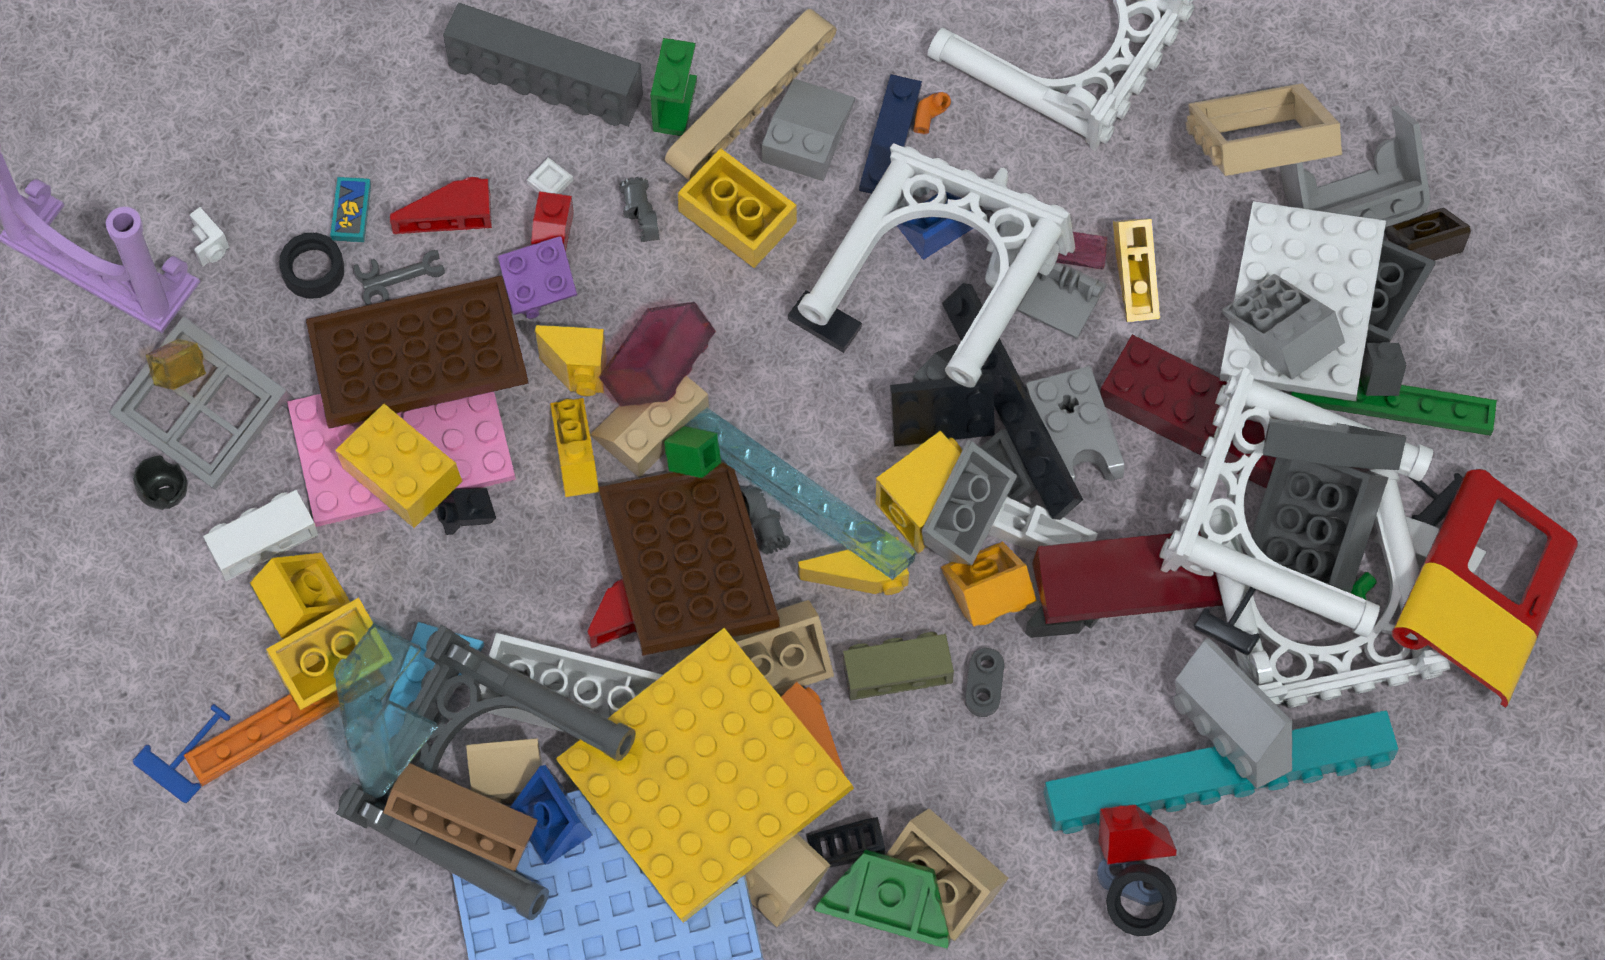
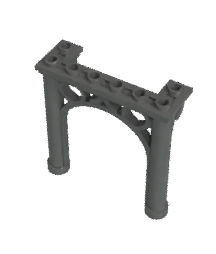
(455, 656)

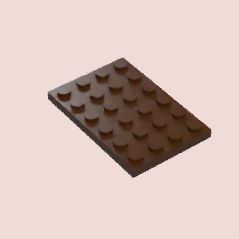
(416, 351)
(687, 558)

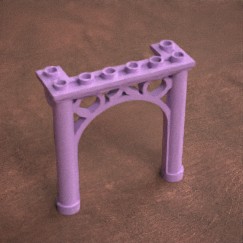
(130, 288)

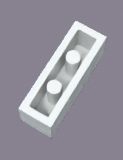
(260, 534)

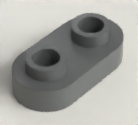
(986, 681)

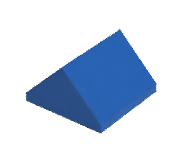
(933, 233)
(558, 822)

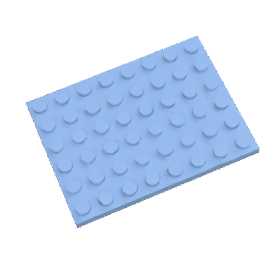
(603, 911)

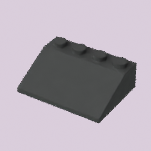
(1319, 519)

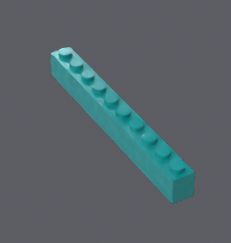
(1207, 775)

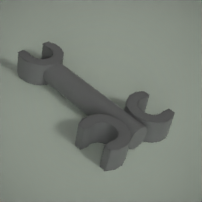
(375, 284)

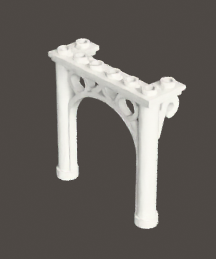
(1079, 108)
(894, 204)
(1239, 401)
(1295, 690)

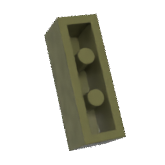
(897, 666)

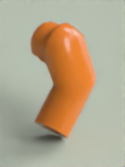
(928, 109)

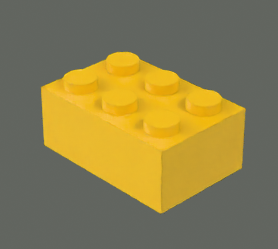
(737, 207)
(399, 465)

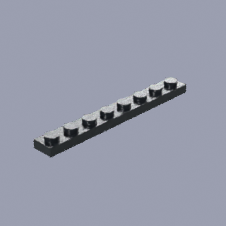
(1018, 413)

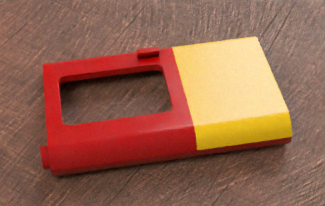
(1465, 614)

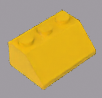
(310, 655)

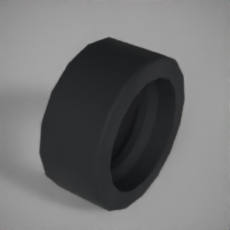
(313, 288)
(1129, 923)

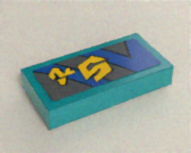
(350, 209)

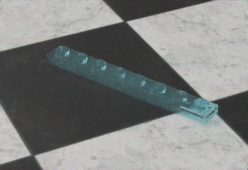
(806, 497)

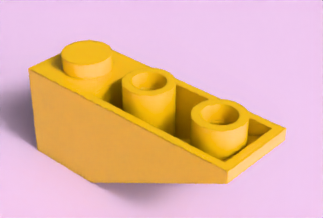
(574, 447)

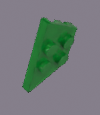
(889, 897)

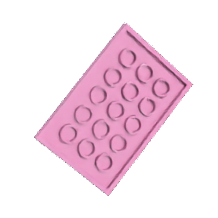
(462, 429)

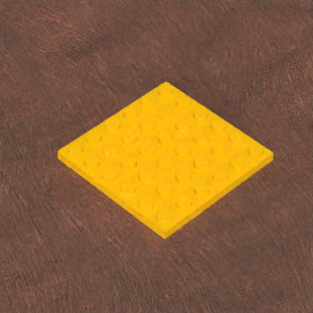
(711, 777)

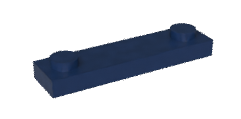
(891, 128)

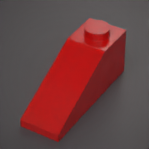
(453, 207)

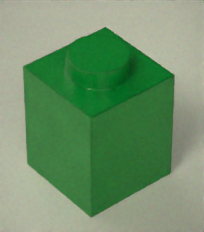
(692, 452)

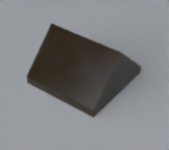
(1431, 234)

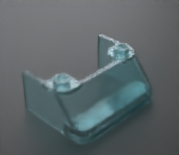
(379, 736)

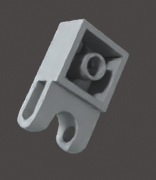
(1085, 432)

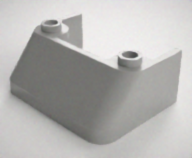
(1390, 192)

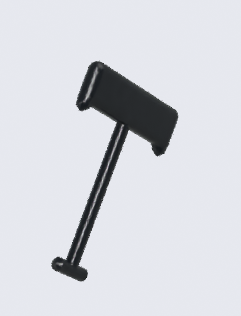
(1438, 508)
(1227, 632)

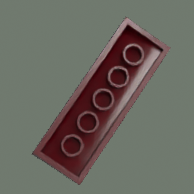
(1116, 580)

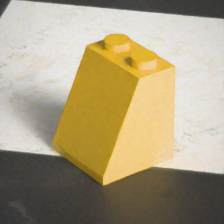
(914, 484)

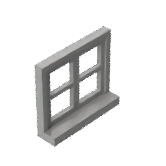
(228, 365)

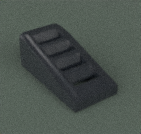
(856, 828)

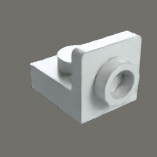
(212, 239)

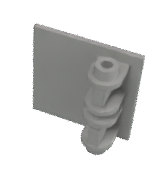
(1062, 299)

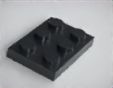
(941, 405)

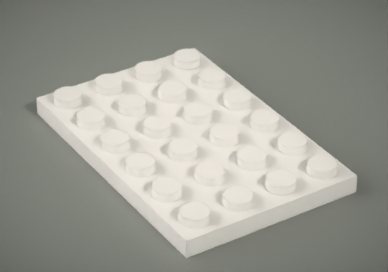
(1331, 261)

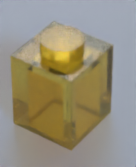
(176, 364)

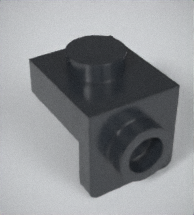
(465, 508)

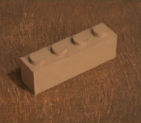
(460, 816)

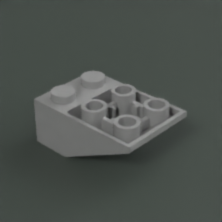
(1285, 325)

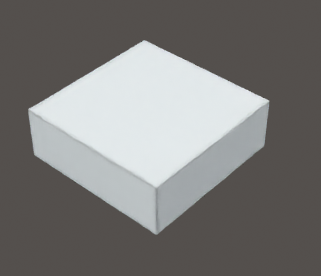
(549, 178)

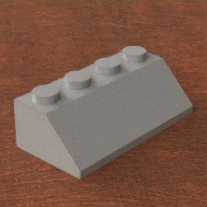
(1235, 715)

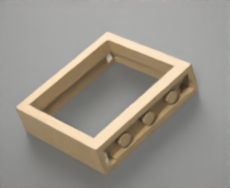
(1315, 140)

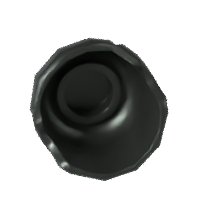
(157, 473)

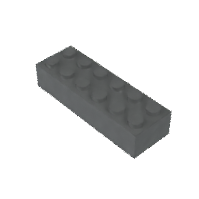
(543, 65)

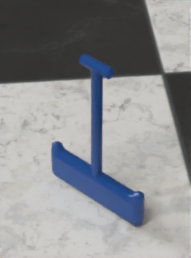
(167, 775)

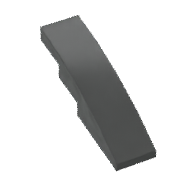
(1334, 445)

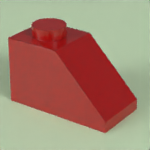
(552, 217)
(612, 617)
(1132, 835)

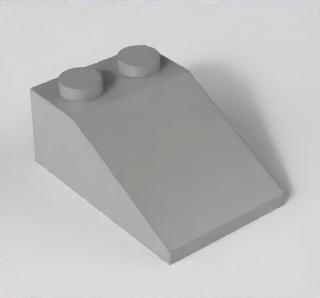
(806, 129)

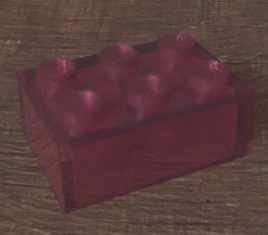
(657, 354)

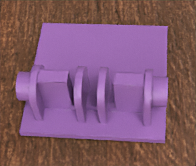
(537, 276)

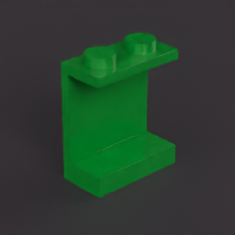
(673, 87)

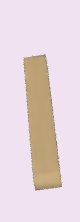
(750, 93)

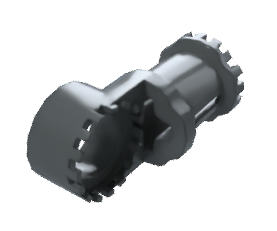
(639, 208)
(765, 521)

